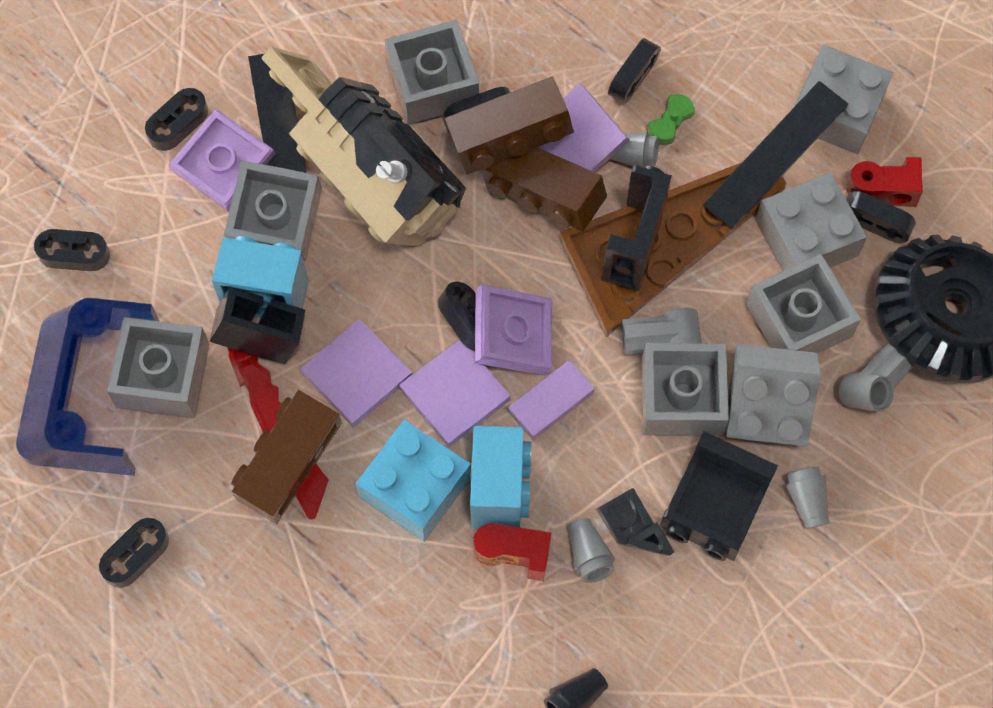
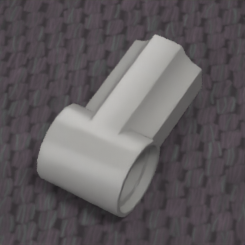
(674, 326)
(875, 384)

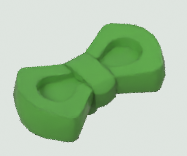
(678, 110)

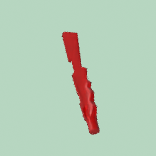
(265, 404)

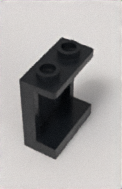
(628, 259)
(718, 497)

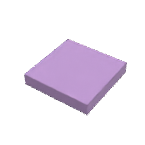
(594, 136)
(214, 157)
(513, 330)
(356, 372)
(454, 393)

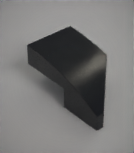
(632, 524)

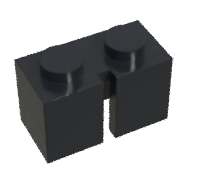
(271, 338)

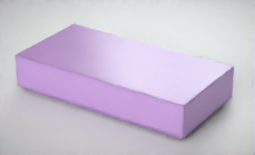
(551, 400)

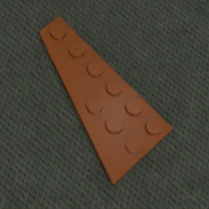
(682, 240)

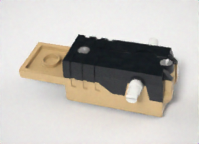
(368, 153)

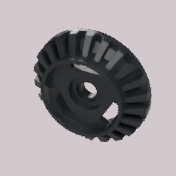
(911, 304)

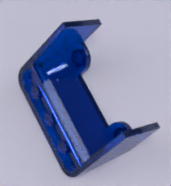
(48, 431)

